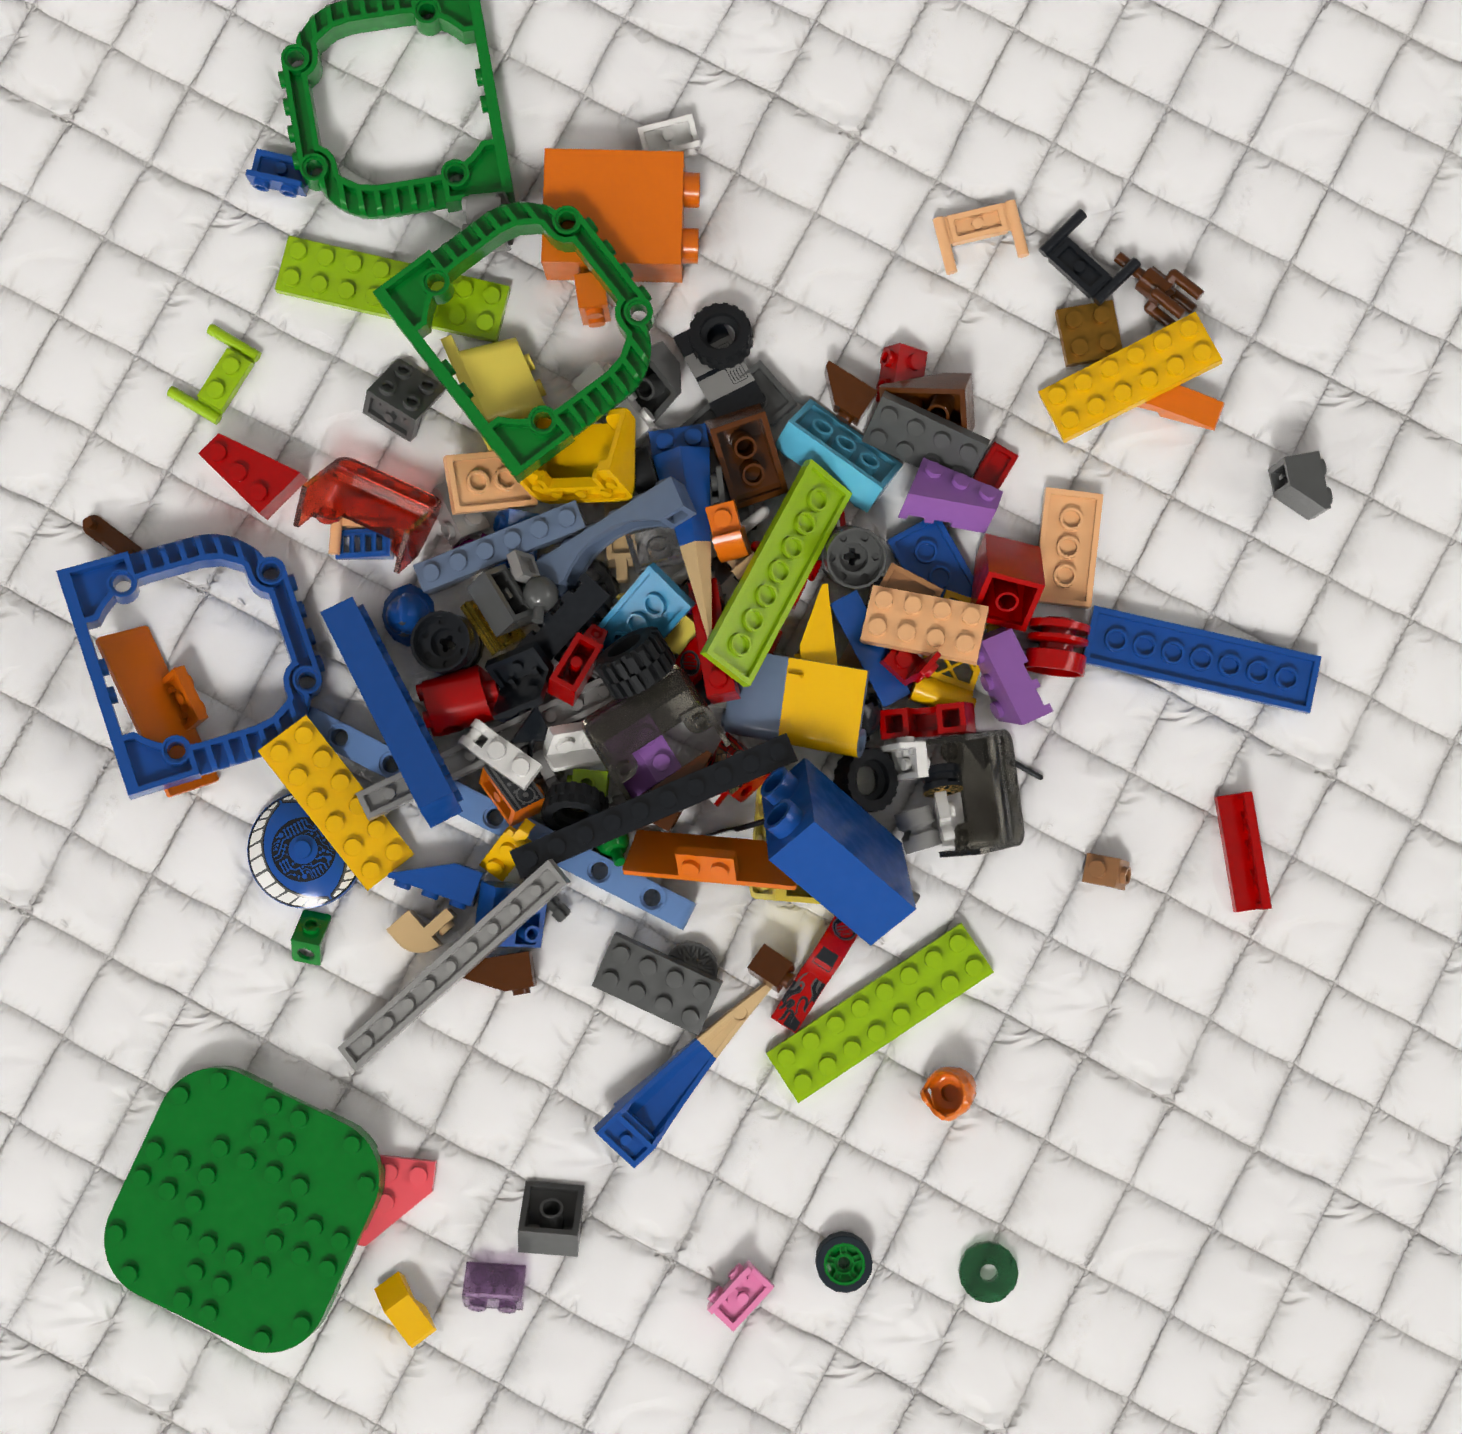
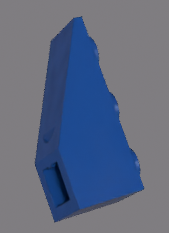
(450, 881)

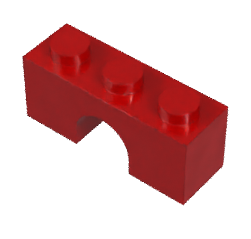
(929, 721)

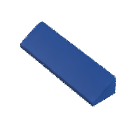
(851, 615)

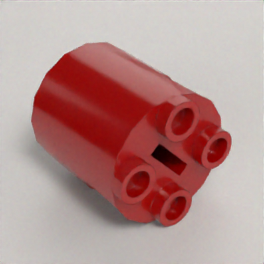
(457, 700)

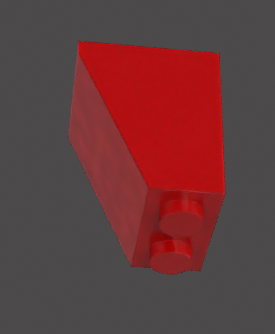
(1008, 581)

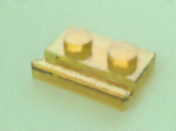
(486, 634)

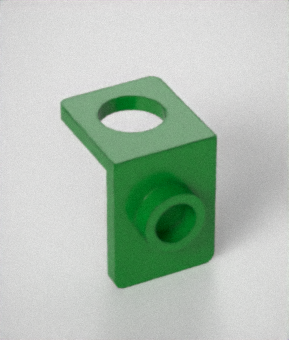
(309, 935)

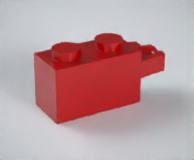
(577, 665)

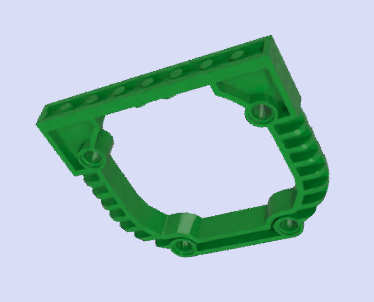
(482, 172)
(412, 307)

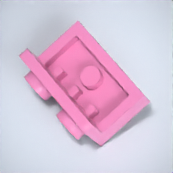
(739, 1295)

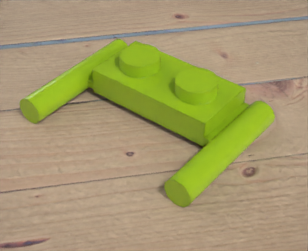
(223, 381)

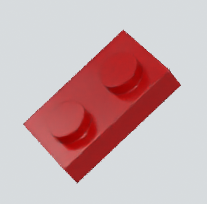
(900, 363)

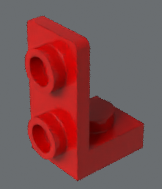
(909, 666)

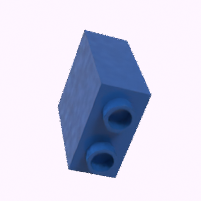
(836, 850)

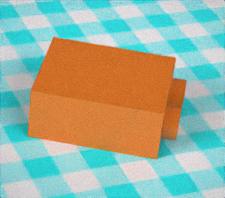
(634, 203)

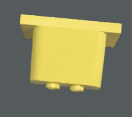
(497, 378)

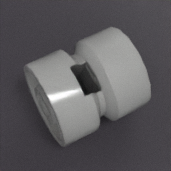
(918, 829)

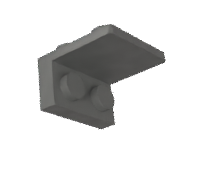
(401, 398)

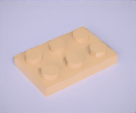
(482, 484)

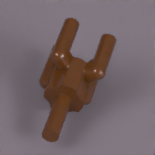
(1161, 291)

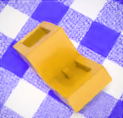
(404, 1311)

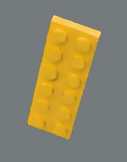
(1130, 377)
(329, 798)

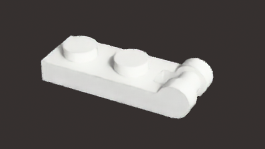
(501, 755)

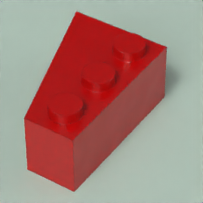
(254, 476)

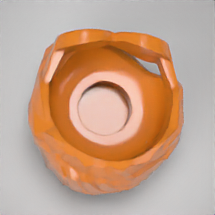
(951, 1092)

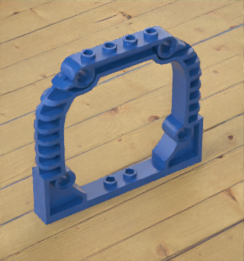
(91, 596)

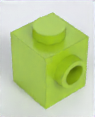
(594, 778)

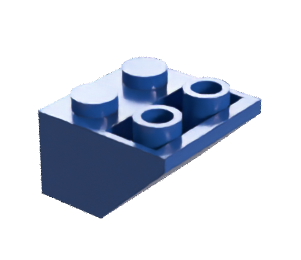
(530, 933)

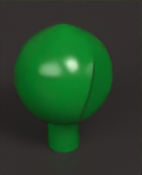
(615, 849)

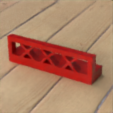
(1242, 852)

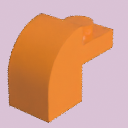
(727, 532)

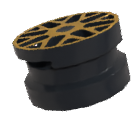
(942, 778)

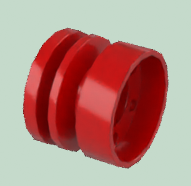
(1056, 647)

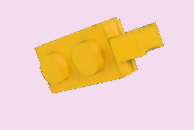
(498, 859)

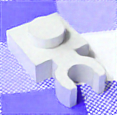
(944, 813)

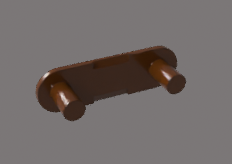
(108, 536)

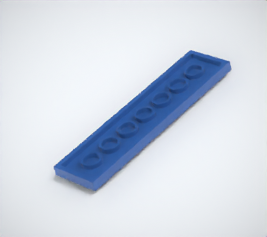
(1202, 659)

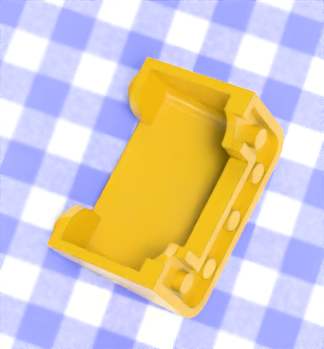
(593, 467)

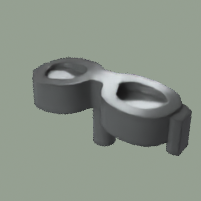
(606, 576)

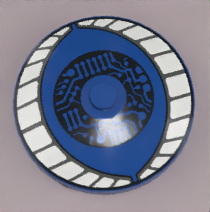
(295, 859)

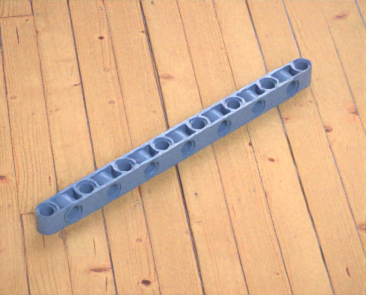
(477, 809)

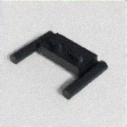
(1080, 267)

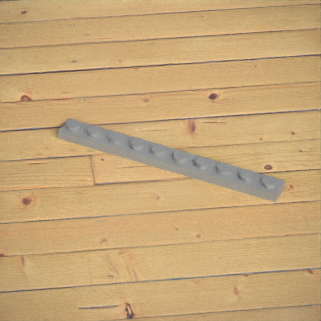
(394, 792)
(454, 964)

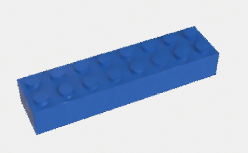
(394, 711)

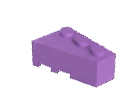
(951, 498)
(1007, 680)

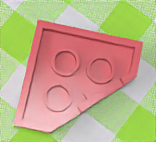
(405, 1186)

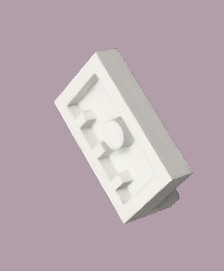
(568, 748)

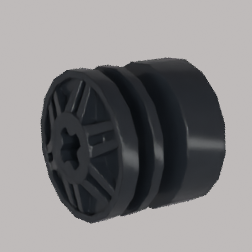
(431, 640)

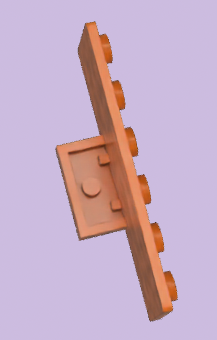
(155, 699)
(704, 860)

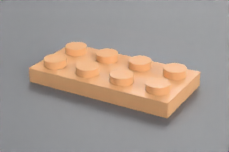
(1069, 546)
(924, 624)

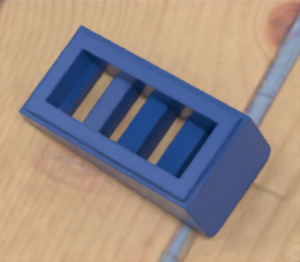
(383, 554)

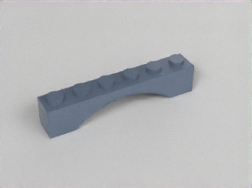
(661, 506)
(481, 554)

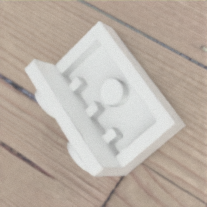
(671, 135)
(909, 757)

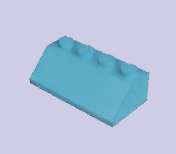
(840, 452)

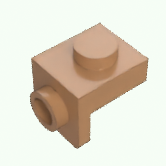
(1106, 871)

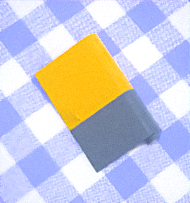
(808, 700)

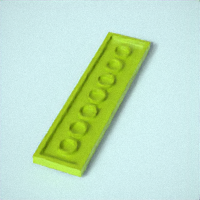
(349, 278)
(776, 573)
(879, 1012)

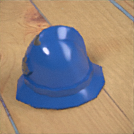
(403, 611)

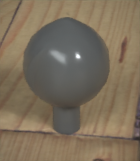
(540, 595)

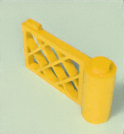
(946, 689)

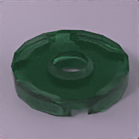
(983, 1254)

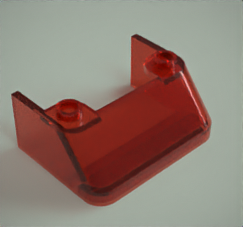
(373, 501)

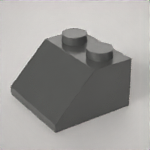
(551, 1219)

